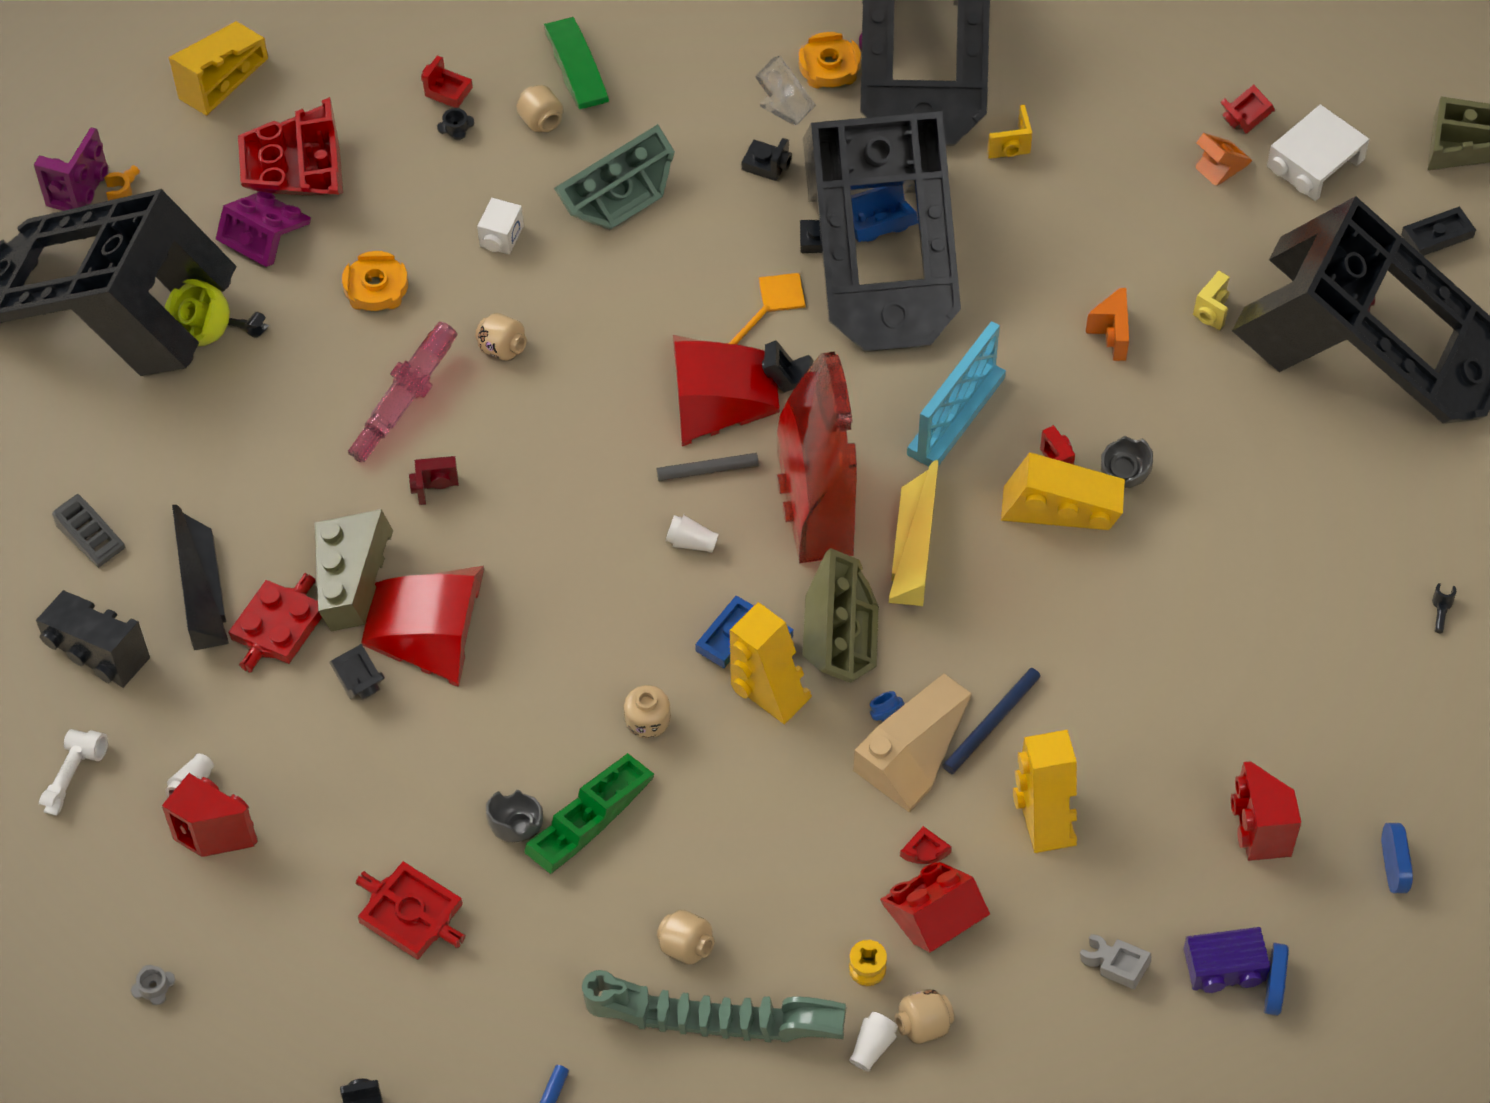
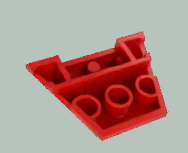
(293, 155)
(720, 386)
(424, 619)

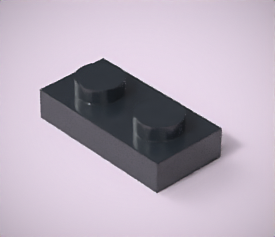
(1439, 231)

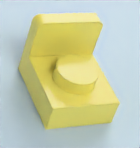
(1211, 300)

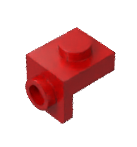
(444, 84)
(1247, 109)
(1056, 445)

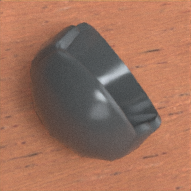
(1128, 460)
(514, 816)

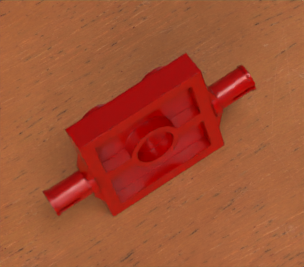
(276, 622)
(410, 910)

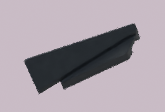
(200, 582)

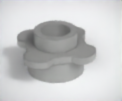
(149, 975)

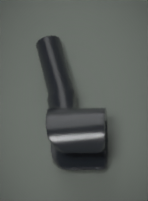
(253, 326)
(1443, 603)

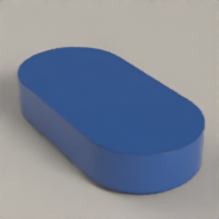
(1397, 858)
(1276, 979)

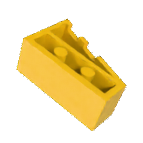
(217, 65)
(1062, 495)
(764, 664)
(1044, 789)

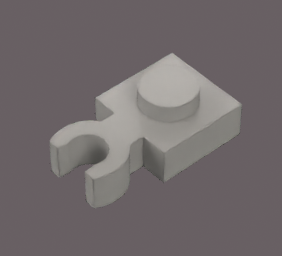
(1118, 963)

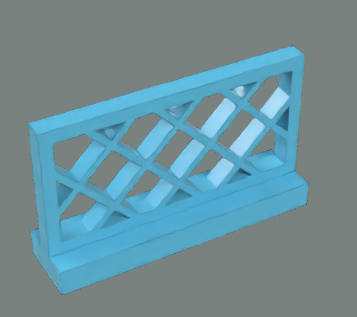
(958, 399)

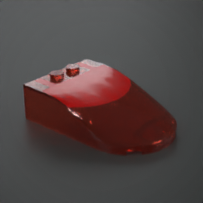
(818, 461)

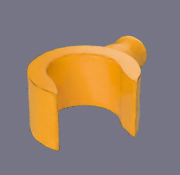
(121, 179)

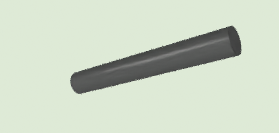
(707, 466)

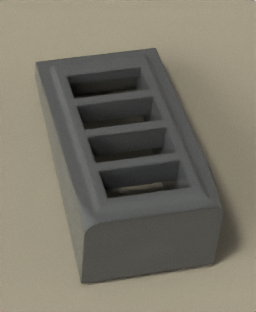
(74, 514)

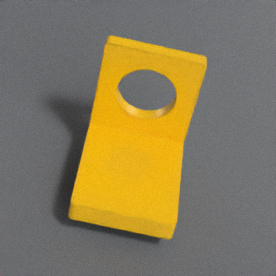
(1012, 142)

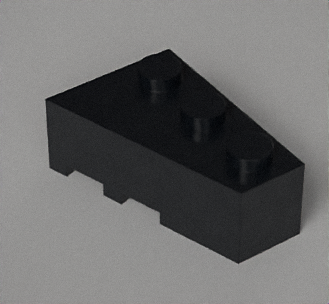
(94, 638)

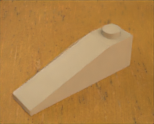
(909, 746)

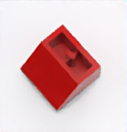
(1266, 814)
(207, 818)
(936, 905)

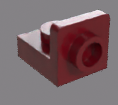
(433, 473)

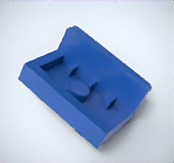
(881, 212)

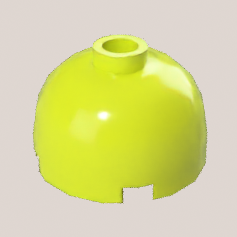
(200, 310)

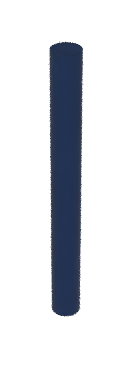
(989, 723)

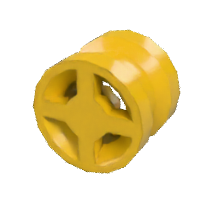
(866, 971)

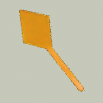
(777, 294)

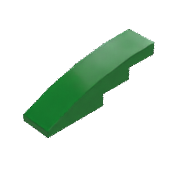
(576, 63)
(589, 814)

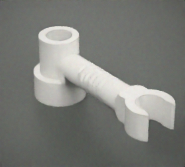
(80, 746)

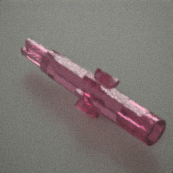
(409, 382)

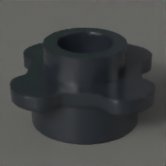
(455, 123)

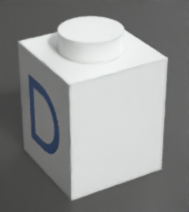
(500, 226)

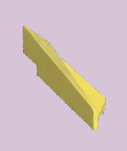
(913, 539)

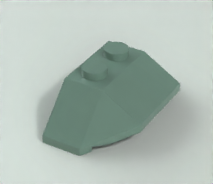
(620, 181)

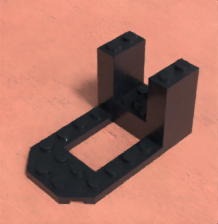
(962, 100)
(875, 155)
(133, 244)
(1335, 276)

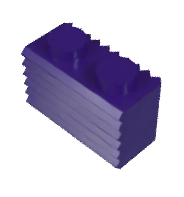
(1226, 959)

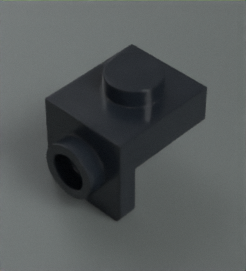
(782, 368)
(357, 673)

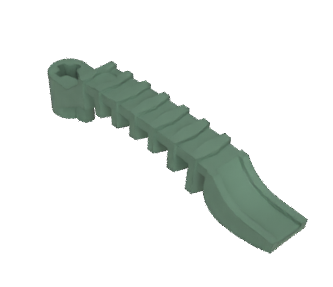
(632, 1003)

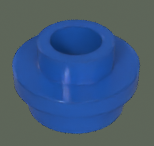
(885, 705)

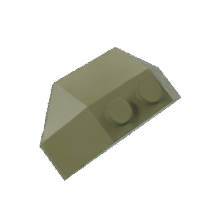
(841, 619)

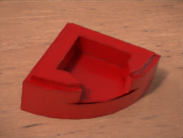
(925, 848)

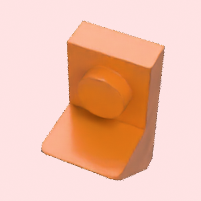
(1220, 158)
(1112, 319)

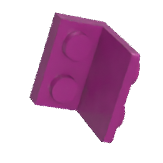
(73, 183)
(256, 224)

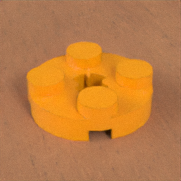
(829, 74)
(379, 296)

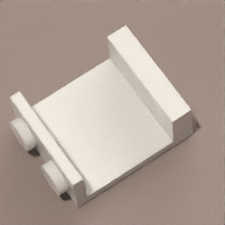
(1316, 150)

